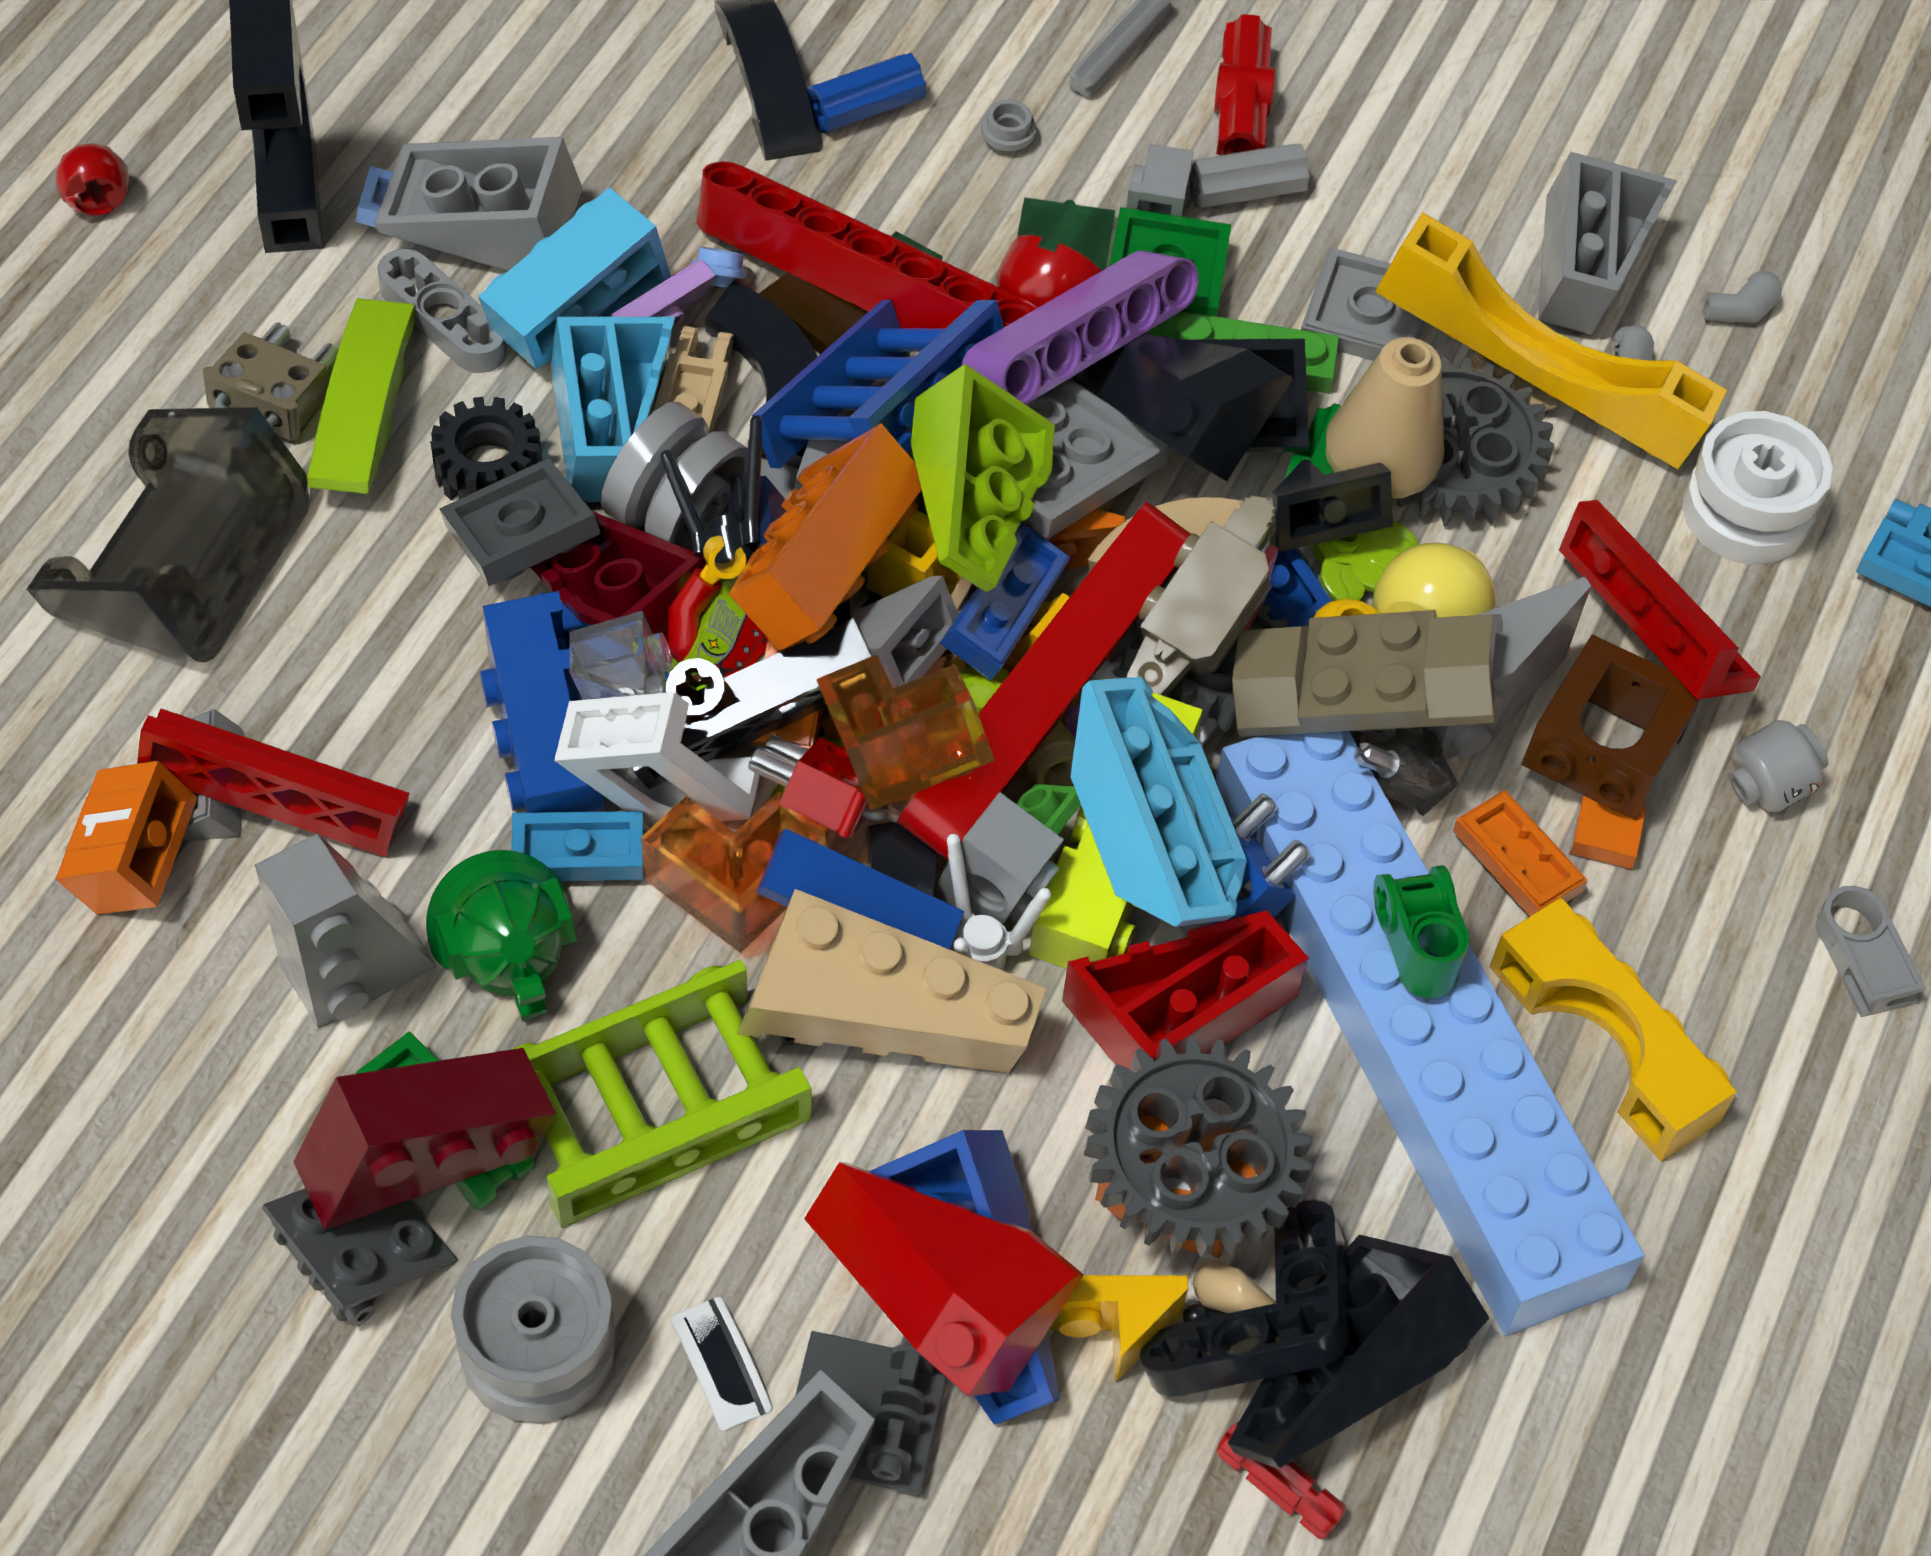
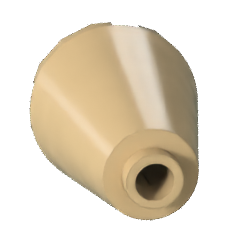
(1393, 418)

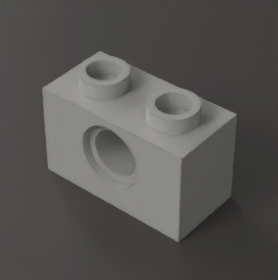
(1004, 861)

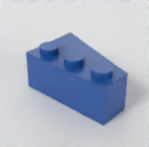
(533, 690)

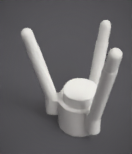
(982, 935)

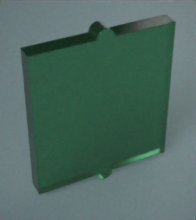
(1075, 226)

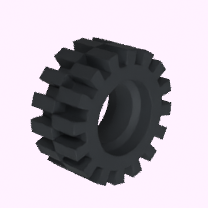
(479, 428)

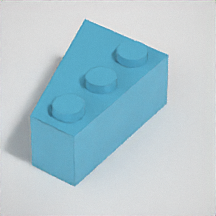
(581, 270)
(604, 389)

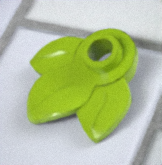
(1358, 563)

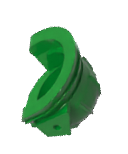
(501, 925)

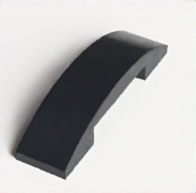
(771, 76)

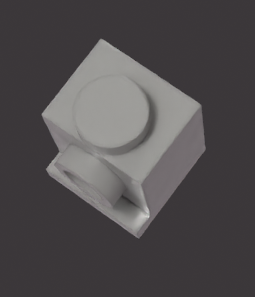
(1162, 182)

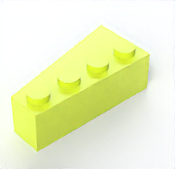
(1083, 909)

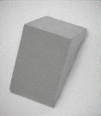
(908, 628)

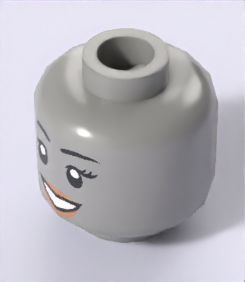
(1778, 766)

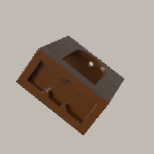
(1628, 689)

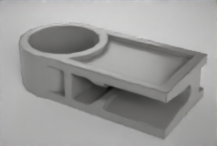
(1873, 964)

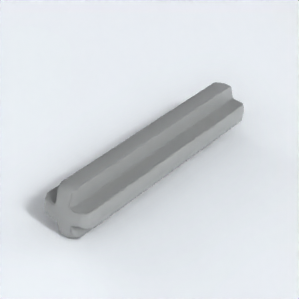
(1117, 45)

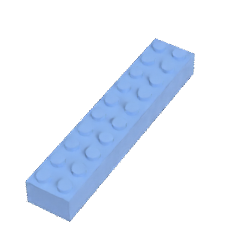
(1444, 1068)

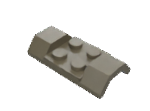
(1366, 674)

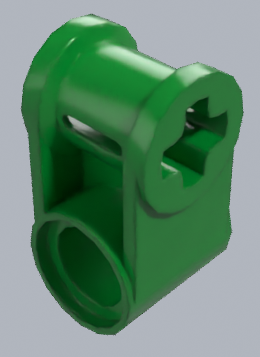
(1420, 919)

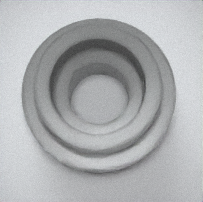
(1008, 126)

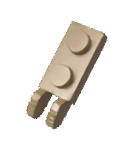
(696, 380)

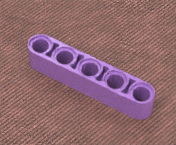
(1085, 324)

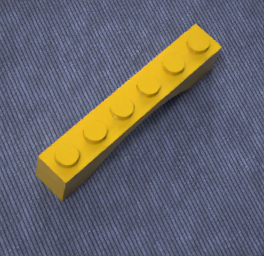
(1644, 401)

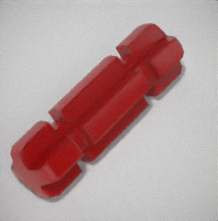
(1289, 1489)

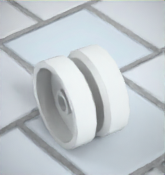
(1757, 487)

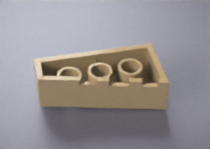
(887, 992)

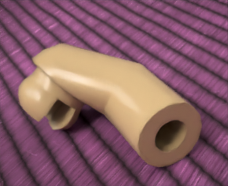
(1227, 1288)

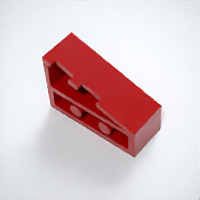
(1195, 986)

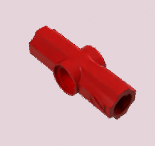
(1244, 86)

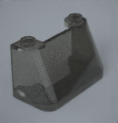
(196, 540)

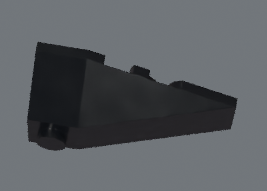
(1404, 1325)

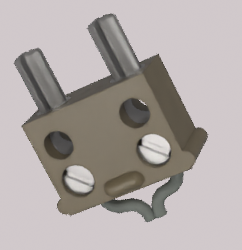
(269, 377)

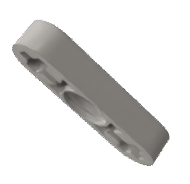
(437, 288)

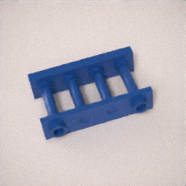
(846, 370)

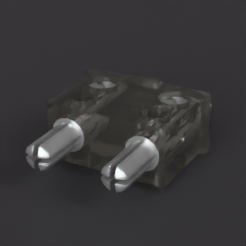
(1406, 765)

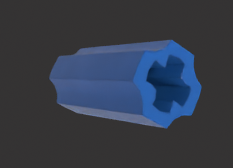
(866, 92)

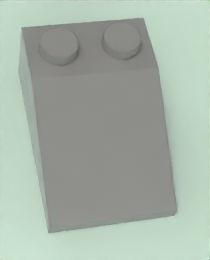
(481, 197)
(1525, 655)

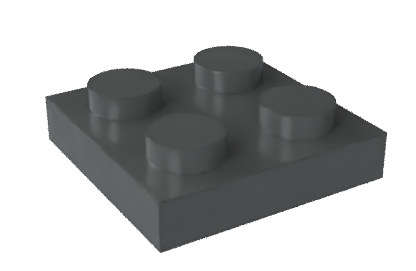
(520, 522)

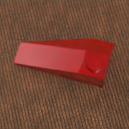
(949, 1279)

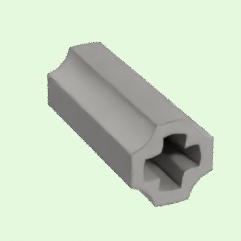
(1248, 175)

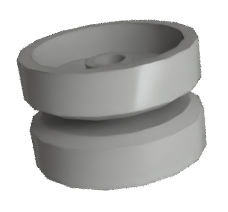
(639, 486)
(534, 1328)

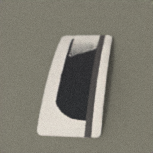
(721, 1363)

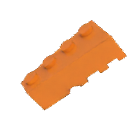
(828, 537)

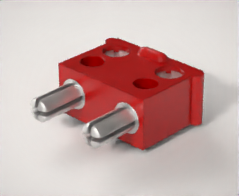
(818, 784)

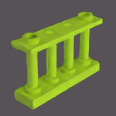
(709, 1126)

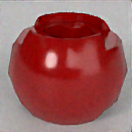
(92, 179)

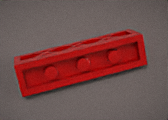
(1655, 605)
(274, 782)

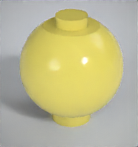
(1435, 579)

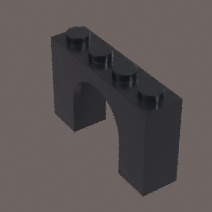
(276, 108)

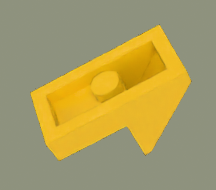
(1126, 1304)

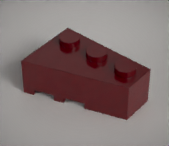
(419, 1130)

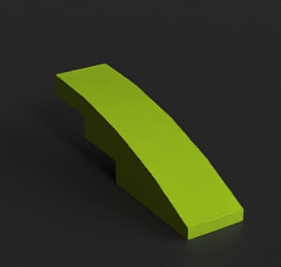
(361, 396)

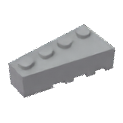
(780, 1484)

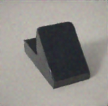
(1331, 506)

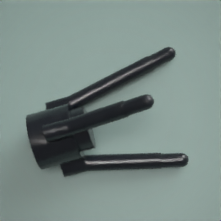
(740, 526)

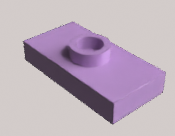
(673, 295)

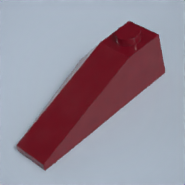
(620, 575)

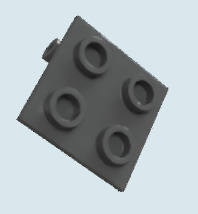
(357, 1256)
(897, 1391)

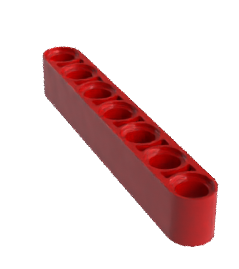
(839, 251)
(1052, 674)

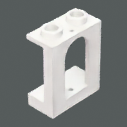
(648, 733)

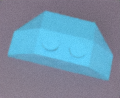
(1154, 806)

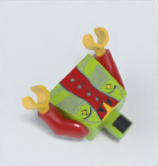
(707, 620)

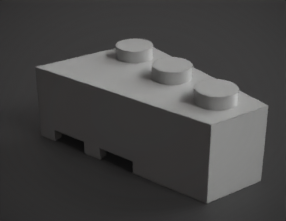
(1592, 235)
(336, 931)

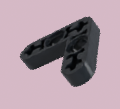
(1291, 1318)

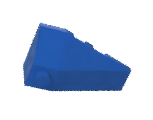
(980, 1174)

